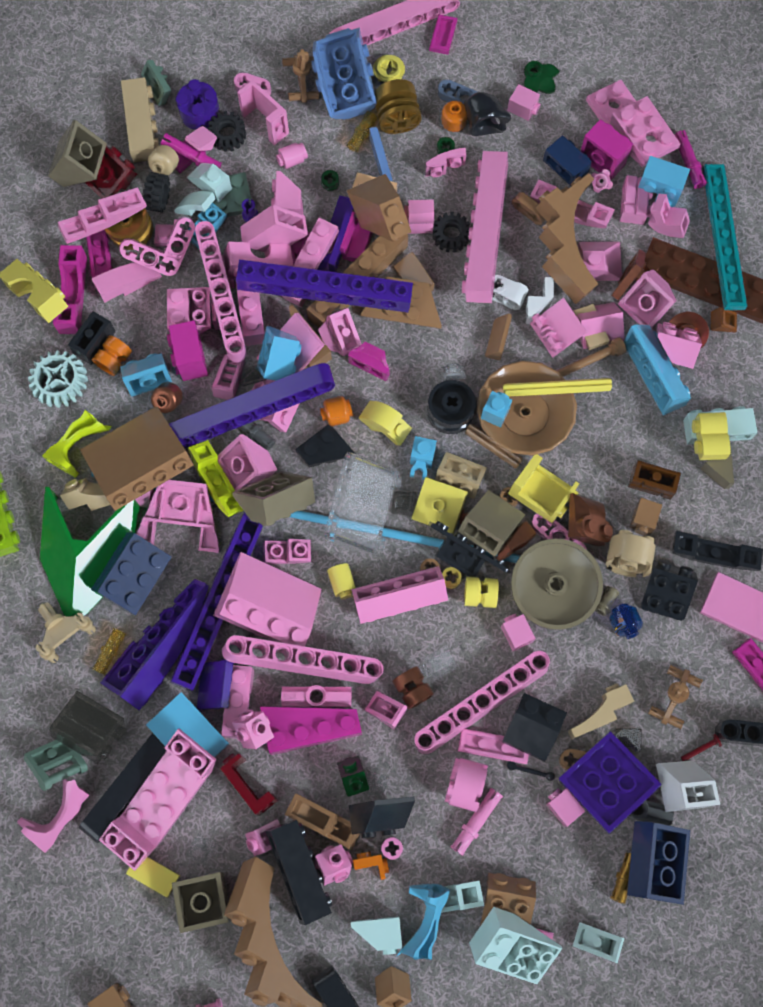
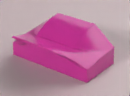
(370, 360)

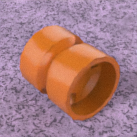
(113, 353)

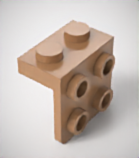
(511, 895)

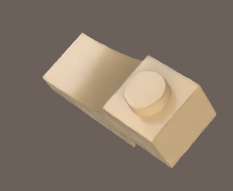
(83, 492)
(612, 700)

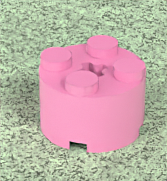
(467, 784)

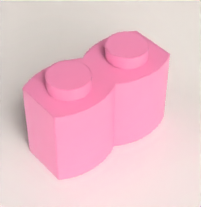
(420, 216)

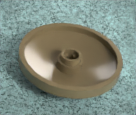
(556, 584)

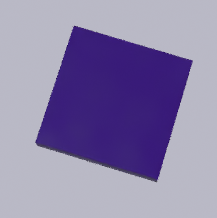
(215, 685)

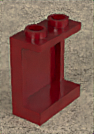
(257, 805)

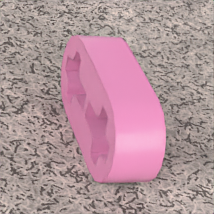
(239, 78)

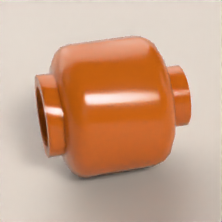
(454, 116)
(336, 411)

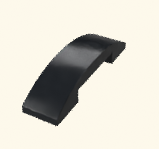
(717, 553)

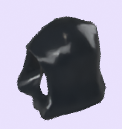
(482, 113)

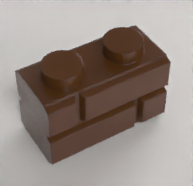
(654, 480)

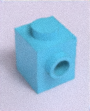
(496, 408)

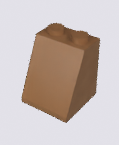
(379, 208)

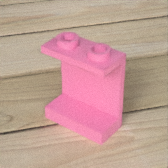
(252, 97)

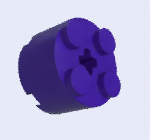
(197, 104)

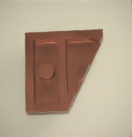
(633, 271)

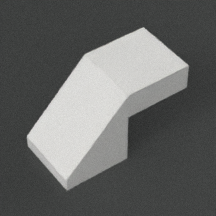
(539, 304)

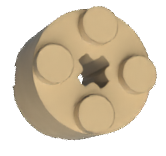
(631, 554)

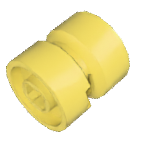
(473, 590)

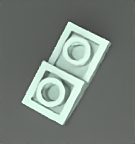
(195, 202)

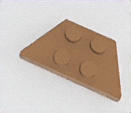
(421, 310)

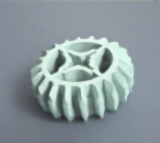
(50, 392)

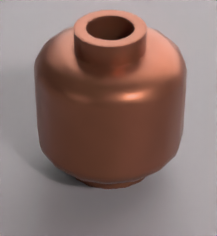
(166, 397)

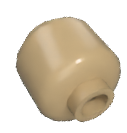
(163, 160)

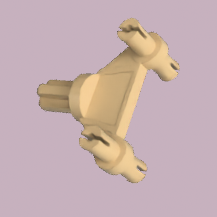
(59, 629)

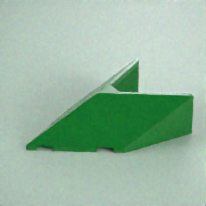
(77, 564)

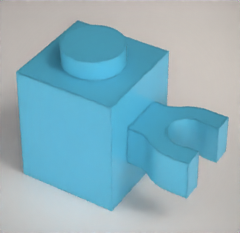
(422, 455)

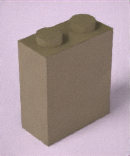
(491, 523)

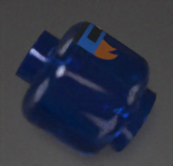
(626, 621)

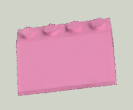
(268, 602)

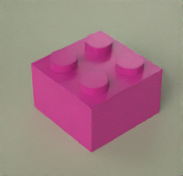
(606, 148)
(187, 351)

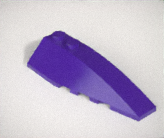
(149, 660)

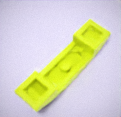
(211, 473)

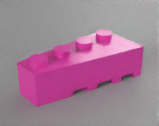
(309, 727)

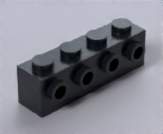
(298, 872)

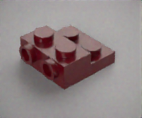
(112, 174)

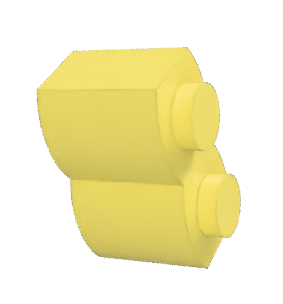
(711, 436)

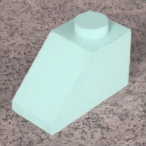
(211, 178)
(380, 933)

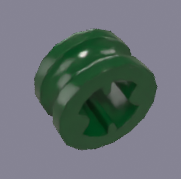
(445, 141)
(324, 180)

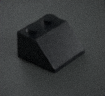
(534, 727)
(380, 815)

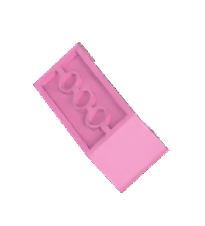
(159, 800)

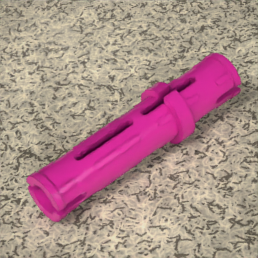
(189, 152)
(690, 160)

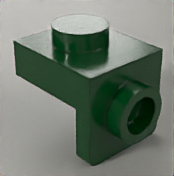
(353, 776)

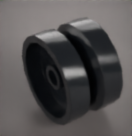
(451, 406)

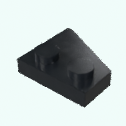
(323, 447)

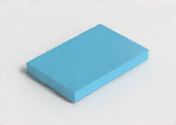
(184, 715)

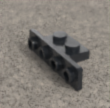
(461, 555)

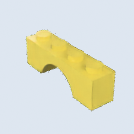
(44, 297)

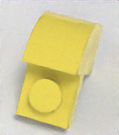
(385, 419)

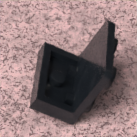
(669, 590)

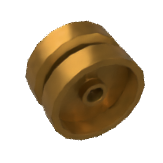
(134, 227)

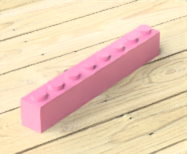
(486, 227)

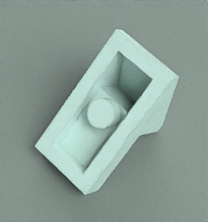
(598, 942)

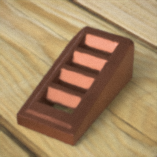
(518, 540)

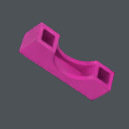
(73, 273)

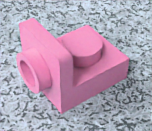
(163, 232)
(257, 839)

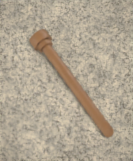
(615, 347)

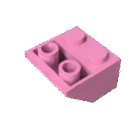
(286, 194)
(189, 305)
(679, 344)

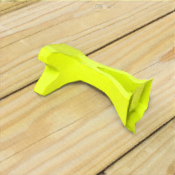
(82, 427)

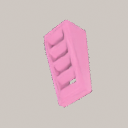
(224, 389)

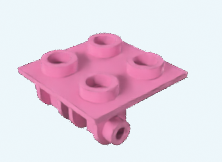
(558, 327)

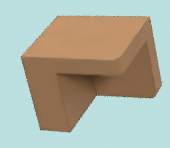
(393, 988)

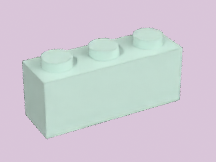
(740, 423)

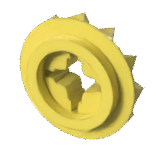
(382, 64)

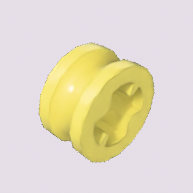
(453, 571)

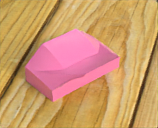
(340, 332)

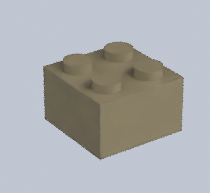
(201, 902)

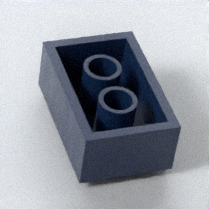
(131, 573)
(658, 862)

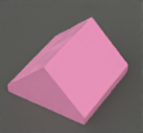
(606, 318)

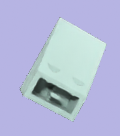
(513, 947)

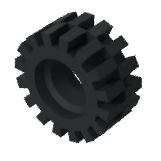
(228, 121)
(156, 192)
(451, 221)

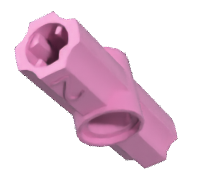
(331, 697)

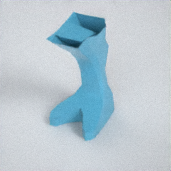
(435, 898)

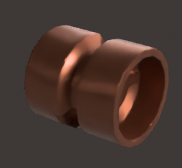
(417, 694)

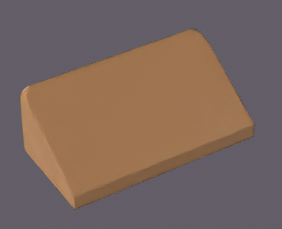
(411, 269)
(498, 337)

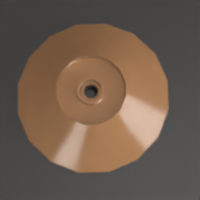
(549, 415)

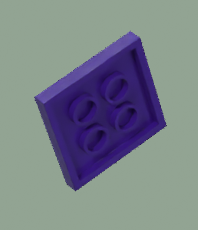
(609, 782)

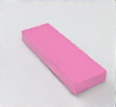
(489, 746)

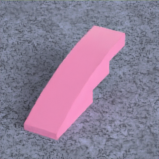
(101, 216)

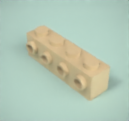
(139, 120)

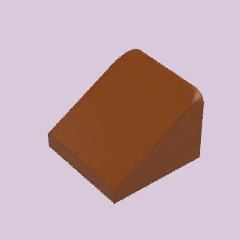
(723, 320)

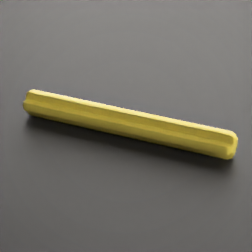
(557, 387)

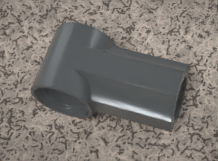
(653, 813)

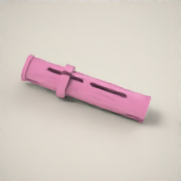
(471, 829)

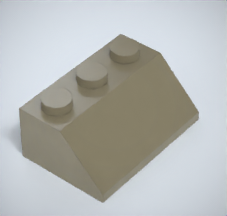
(275, 497)

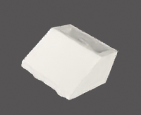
(686, 786)

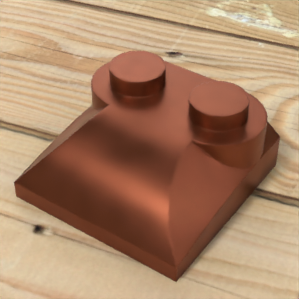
(588, 521)

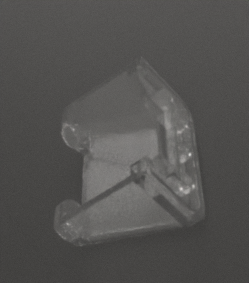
(361, 505)

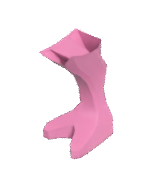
(45, 835)

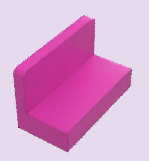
(355, 240)

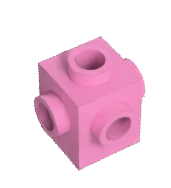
(253, 729)
(333, 864)

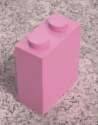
(274, 226)

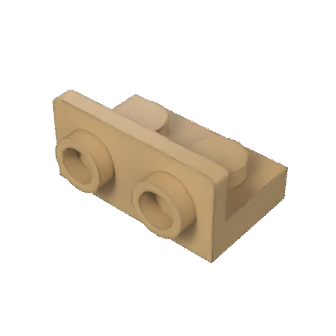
(460, 473)

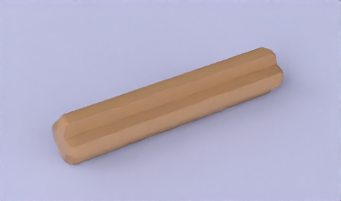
(484, 440)

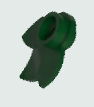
(543, 79)

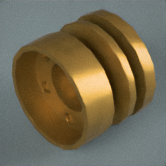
(397, 106)

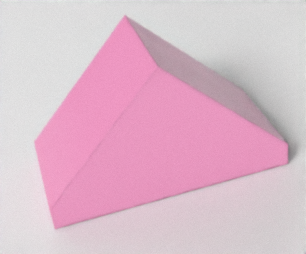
(386, 709)

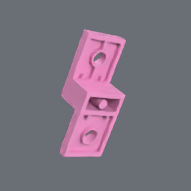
(634, 120)

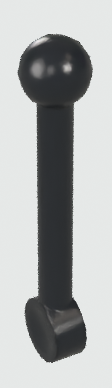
(550, 776)

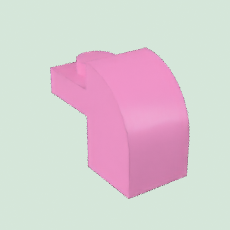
(667, 219)

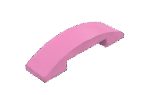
(585, 214)

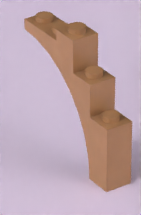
(564, 260)
(257, 947)

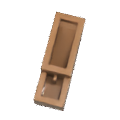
(322, 821)

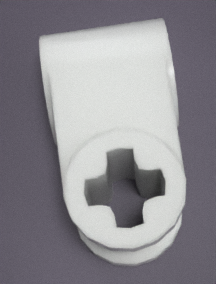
(509, 292)

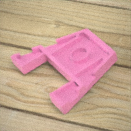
(182, 505)

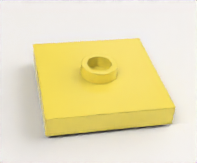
(439, 503)

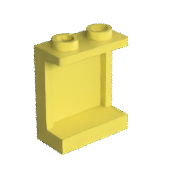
(542, 490)

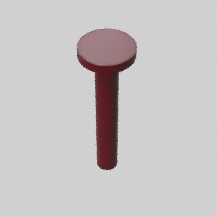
(702, 748)

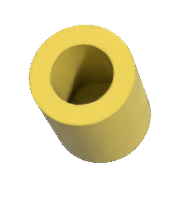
(341, 580)

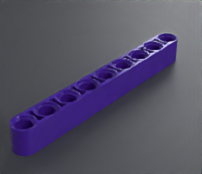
(254, 405)

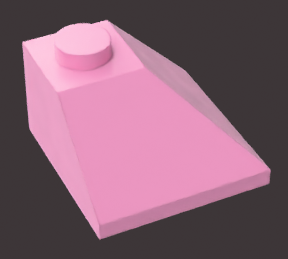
(602, 259)
(648, 299)
(245, 462)

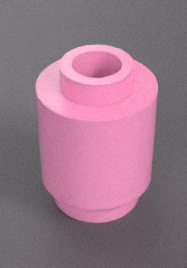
(291, 155)

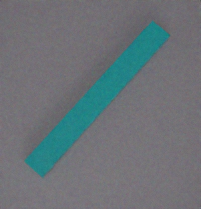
(724, 237)

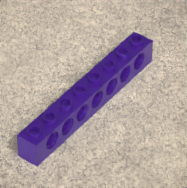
(324, 286)
(207, 625)

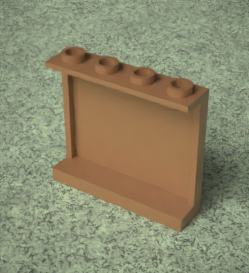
(136, 458)

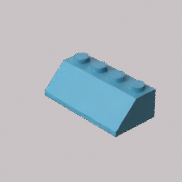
(656, 369)

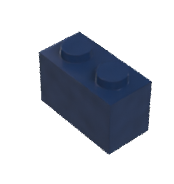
(567, 160)

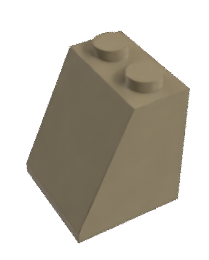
(77, 156)

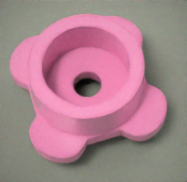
(607, 183)

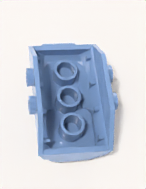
(344, 74)

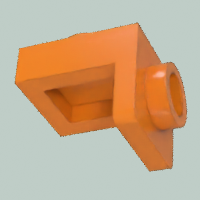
(366, 860)

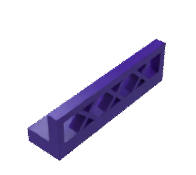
(341, 219)

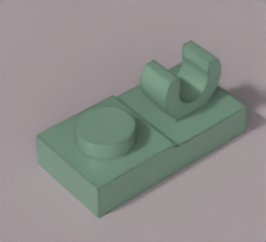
(153, 76)

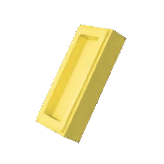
(155, 876)

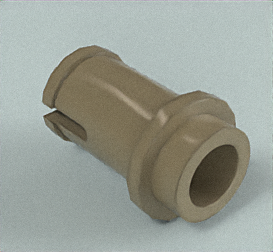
(607, 600)

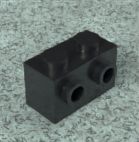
(91, 337)

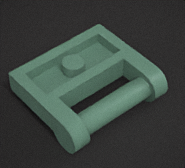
(51, 756)

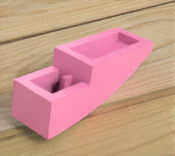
(124, 280)

